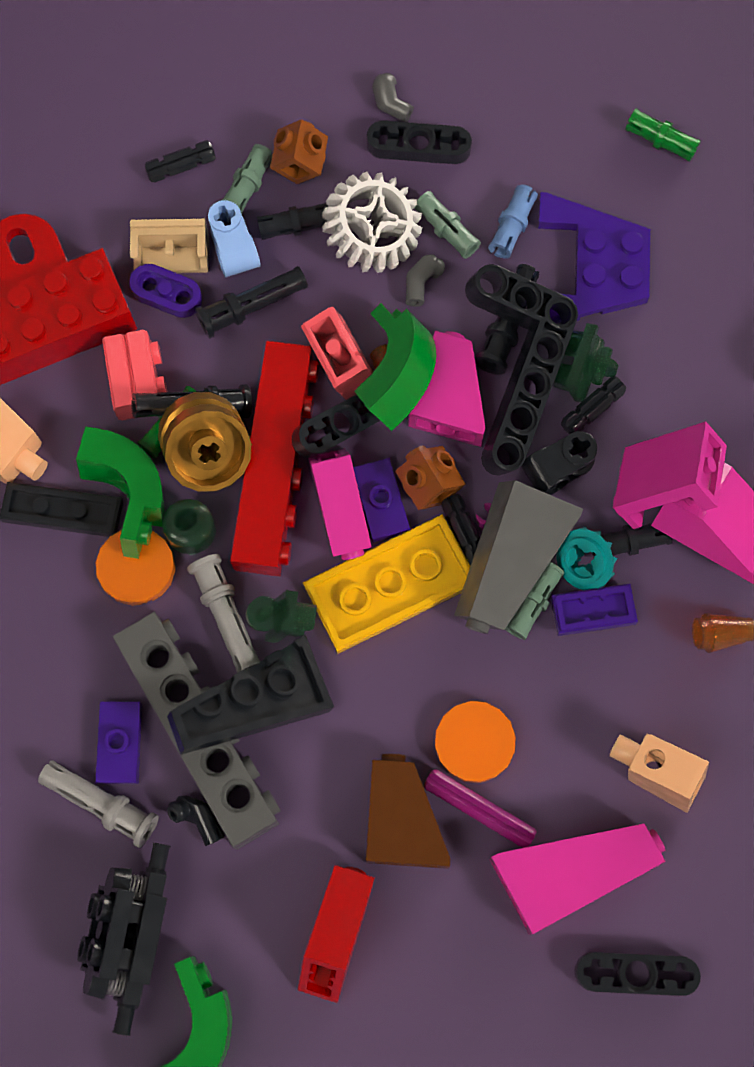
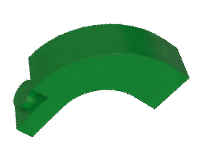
(404, 371)
(124, 464)
(210, 1018)

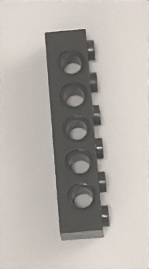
(138, 646)

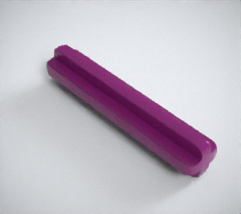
(480, 808)

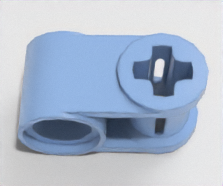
(232, 242)

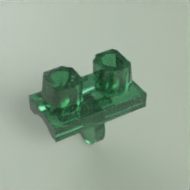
(589, 366)
(281, 616)

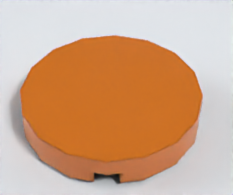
(134, 579)
(475, 742)

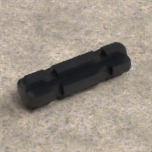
(180, 161)
(593, 405)
(461, 525)

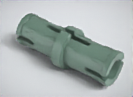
(249, 176)
(447, 224)
(535, 602)

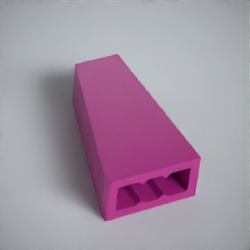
(570, 873)

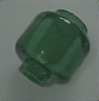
(189, 526)

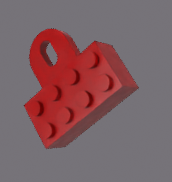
(52, 303)

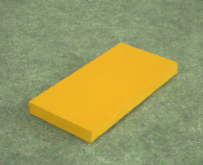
(389, 583)

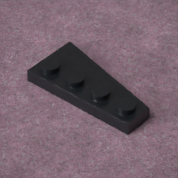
(257, 699)

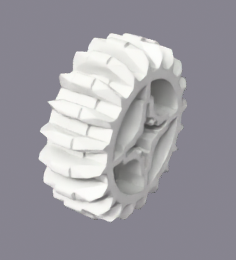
(398, 223)

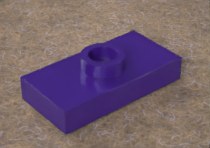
(381, 500)
(594, 609)
(119, 743)

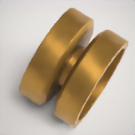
(204, 441)

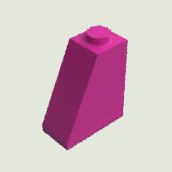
(453, 397)
(340, 503)

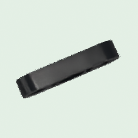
(408, 130)
(333, 435)
(669, 963)

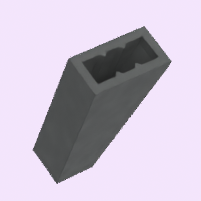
(512, 553)

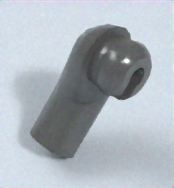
(387, 99)
(425, 268)

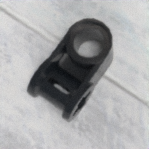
(555, 466)

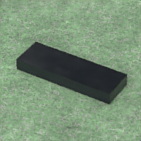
(61, 509)

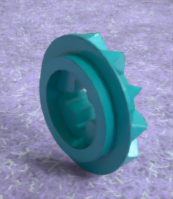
(588, 575)

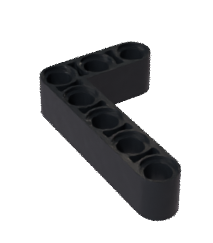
(529, 363)

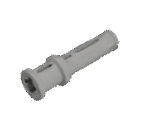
(218, 596)
(113, 811)

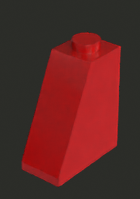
(335, 933)

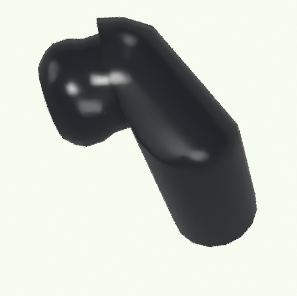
(196, 812)

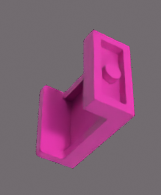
(670, 470)

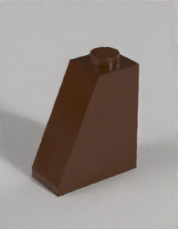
(401, 818)

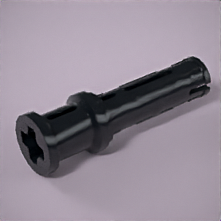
(231, 304)
(503, 334)
(156, 403)

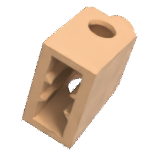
(18, 447)
(674, 781)

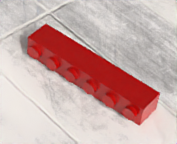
(273, 471)

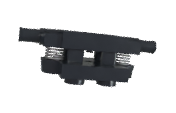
(124, 935)

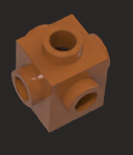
(299, 151)
(429, 476)

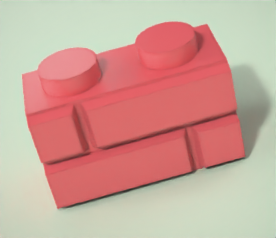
(337, 351)
(131, 369)

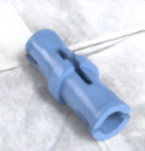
(513, 221)

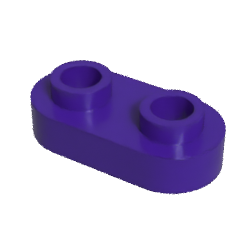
(168, 290)

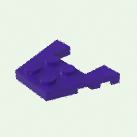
(610, 256)

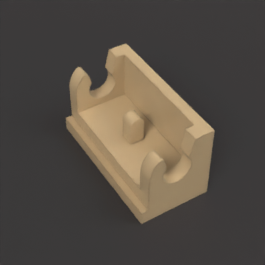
(171, 244)

